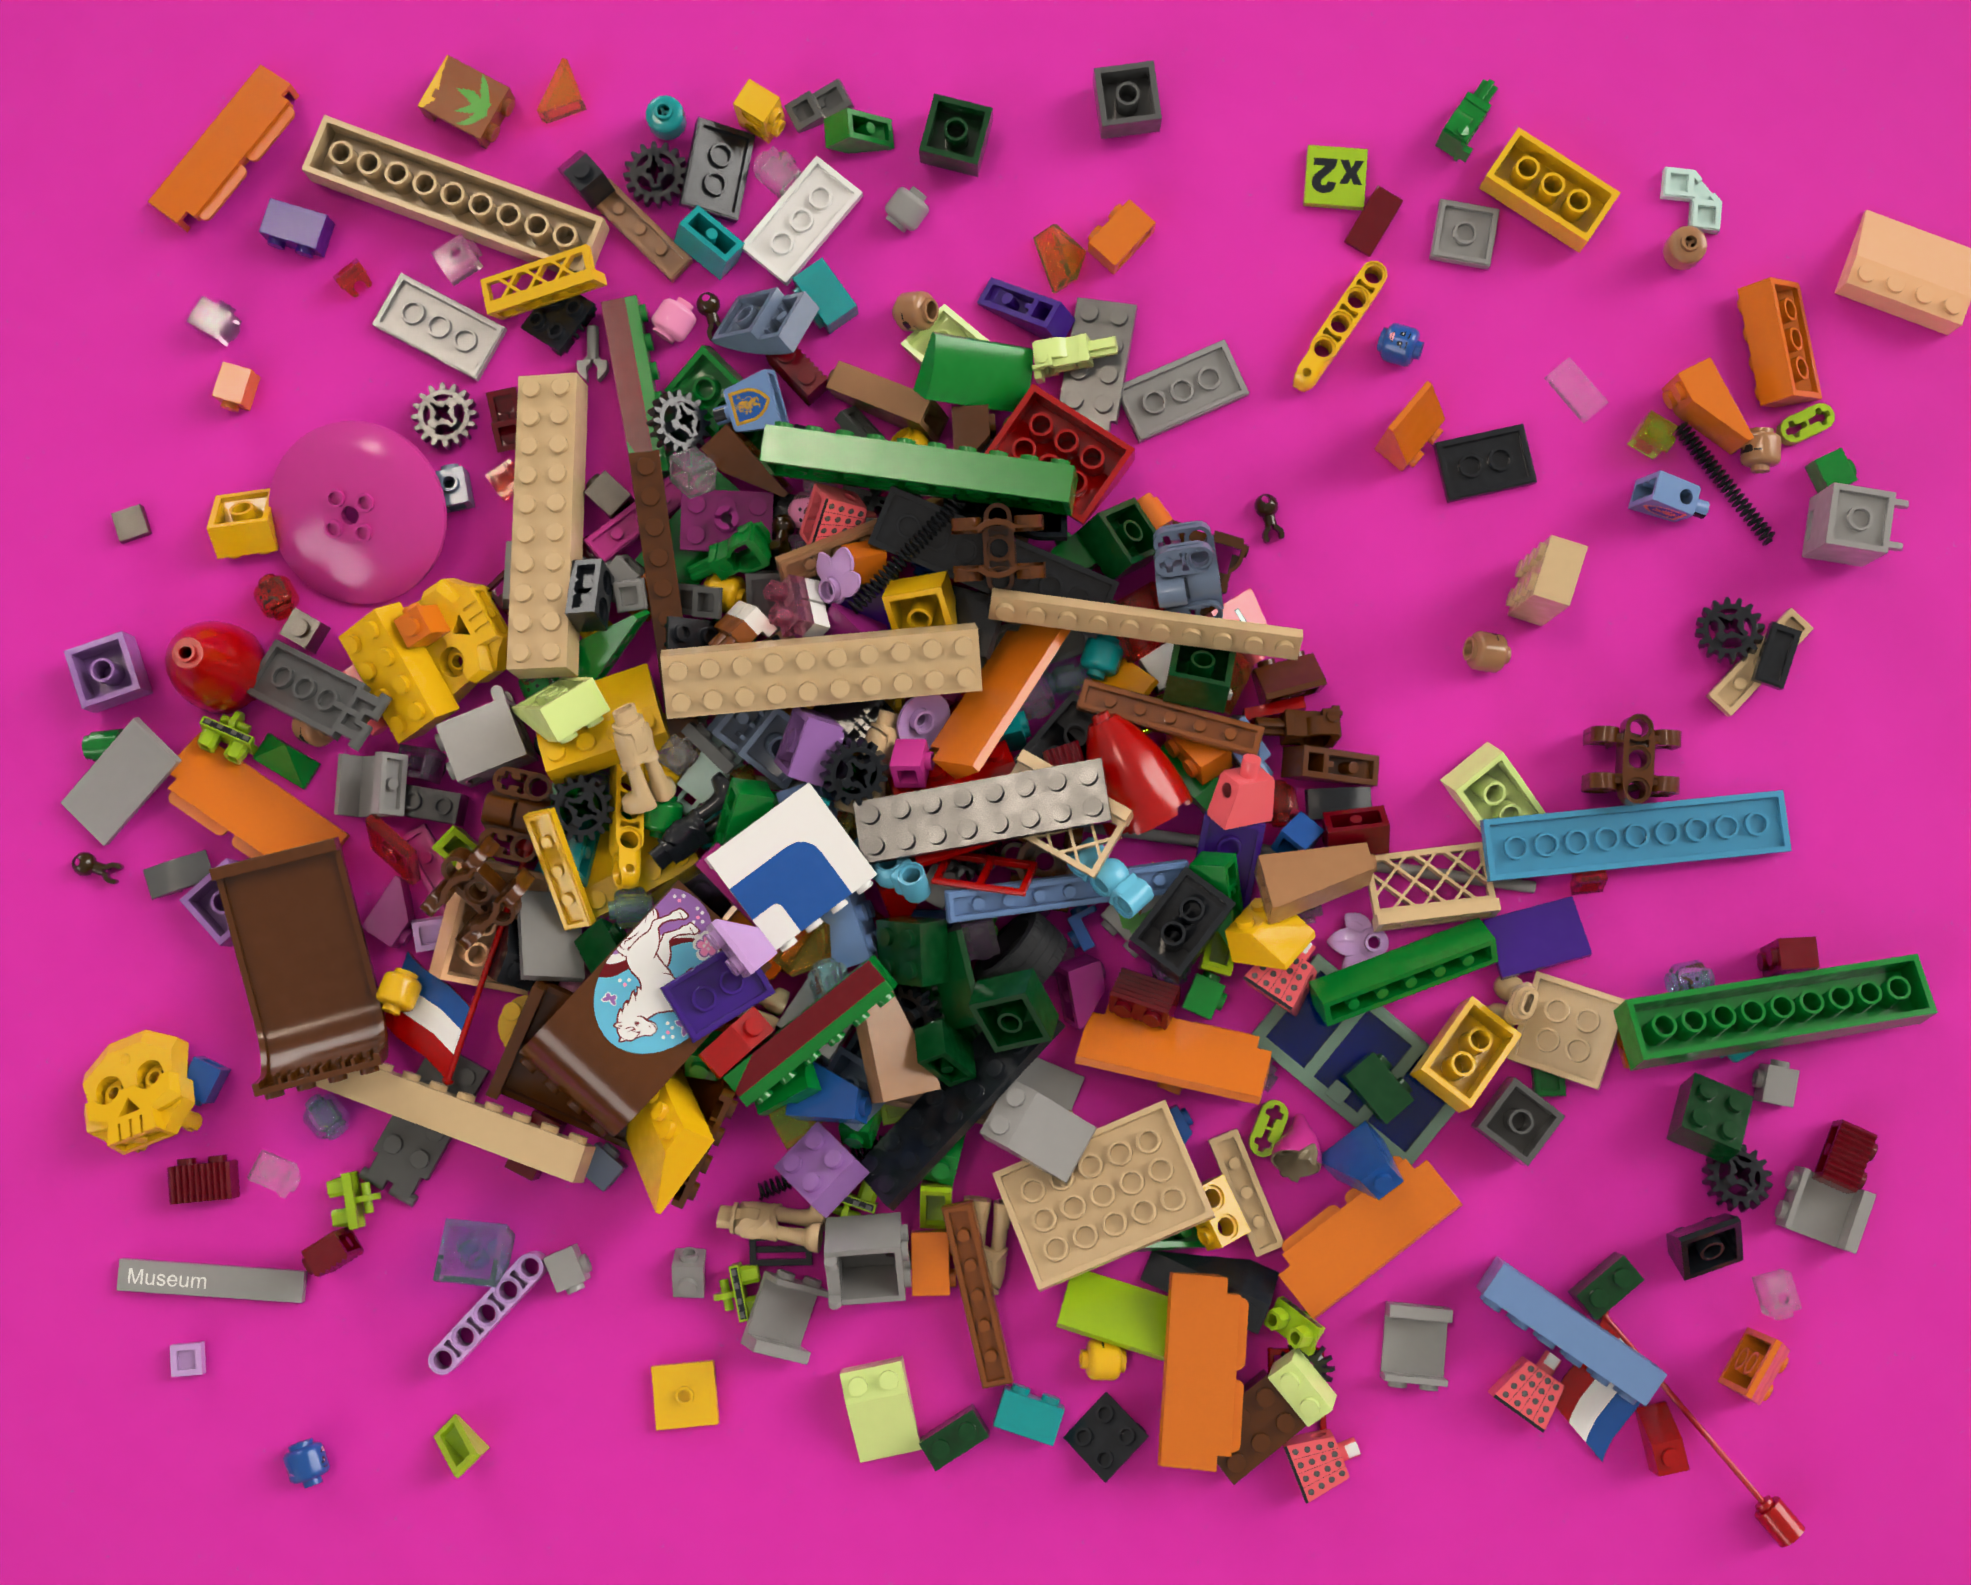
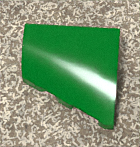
(796, 1090)

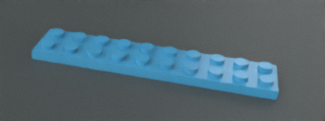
(1635, 835)

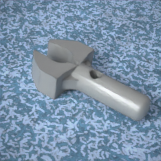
(593, 356)

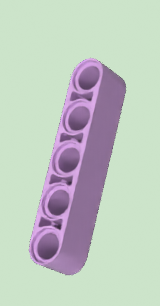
(478, 1323)

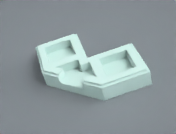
(1687, 186)

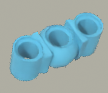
(904, 876)
(1126, 891)

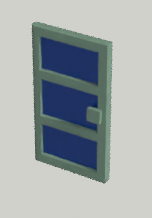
(1322, 1054)

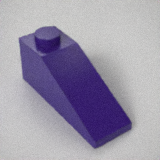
(1027, 309)

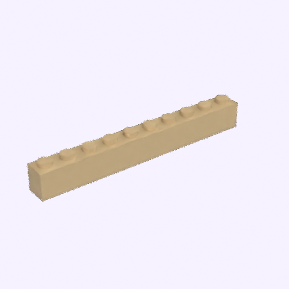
(469, 1121)

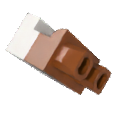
(742, 625)

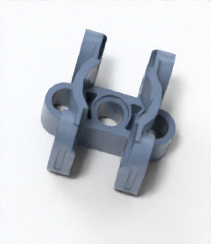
(1188, 570)

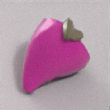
(1297, 1151)

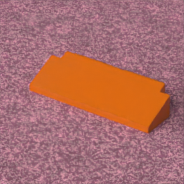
(219, 156)
(986, 714)
(245, 803)
(1182, 1055)
(1354, 1242)
(1199, 1373)

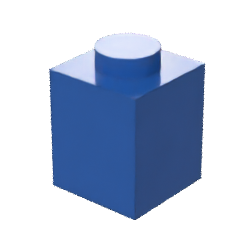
(1298, 834)
(207, 1079)

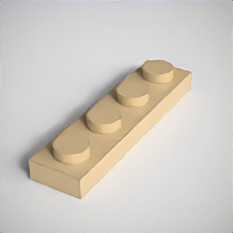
(1737, 683)
(1245, 1186)

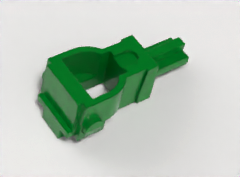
(1466, 121)
(726, 562)

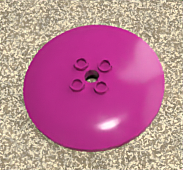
(397, 506)

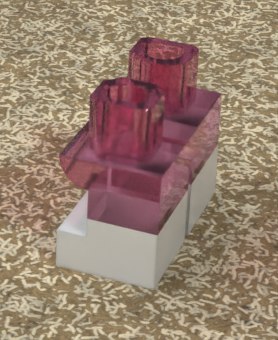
(797, 607)

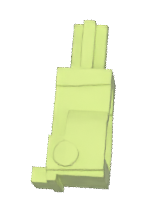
(1068, 354)

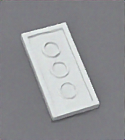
(801, 220)

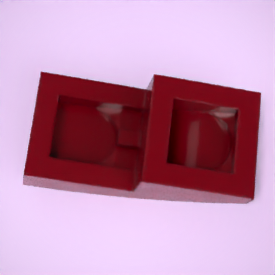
(504, 417)

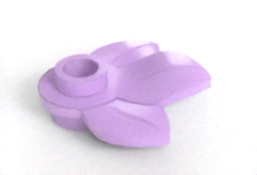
(837, 576)
(1354, 940)

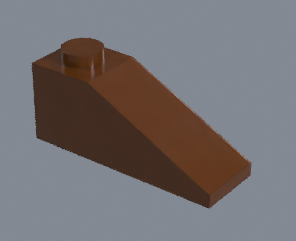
(740, 458)
(1329, 765)

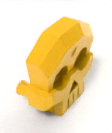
(475, 635)
(128, 1103)

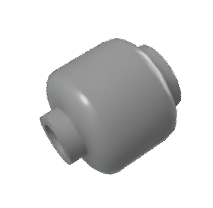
(907, 209)

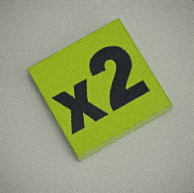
(1335, 177)

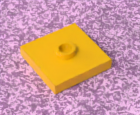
(685, 1394)

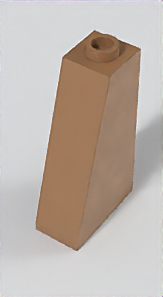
(887, 400)
(1311, 877)
(891, 1055)

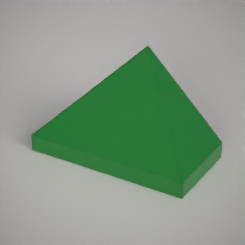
(286, 761)

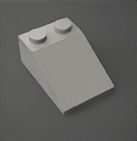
(1038, 1131)

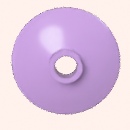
(932, 714)

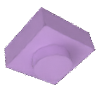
(426, 932)
(187, 1359)

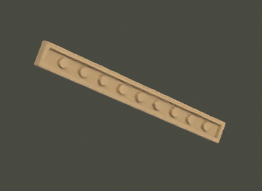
(1145, 624)

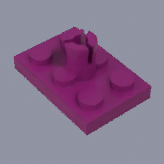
(718, 514)

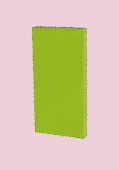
(1115, 1313)

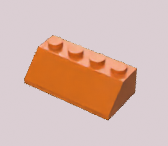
(1778, 343)

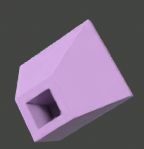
(742, 944)

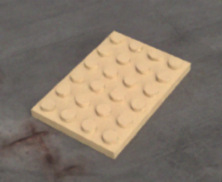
(1122, 1196)

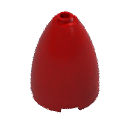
(214, 665)
(1135, 773)

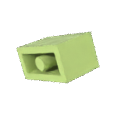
(1302, 1386)

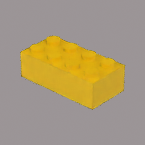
(1549, 190)
(400, 672)

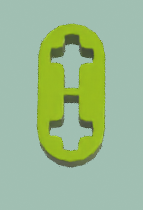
(1801, 418)
(1261, 1124)

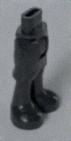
(690, 832)

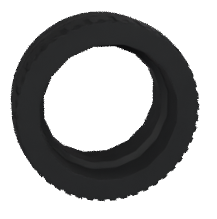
(1025, 944)

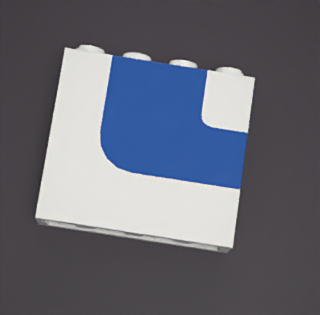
(792, 867)

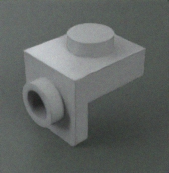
(689, 1272)

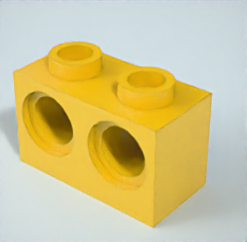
(759, 111)
(1226, 1213)

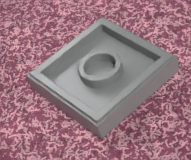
(1464, 234)

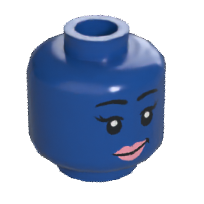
(1400, 344)
(306, 1462)

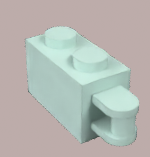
(698, 779)

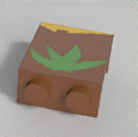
(467, 100)

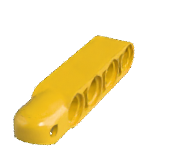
(1314, 366)
(624, 860)

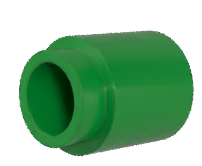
(97, 742)

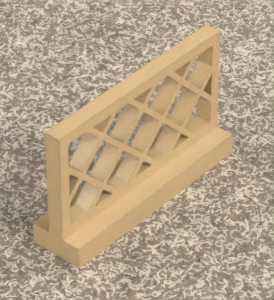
(1120, 816)
(1435, 912)

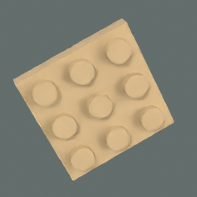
(1569, 1031)

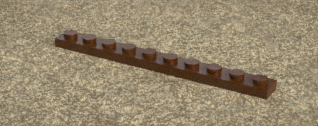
(657, 555)

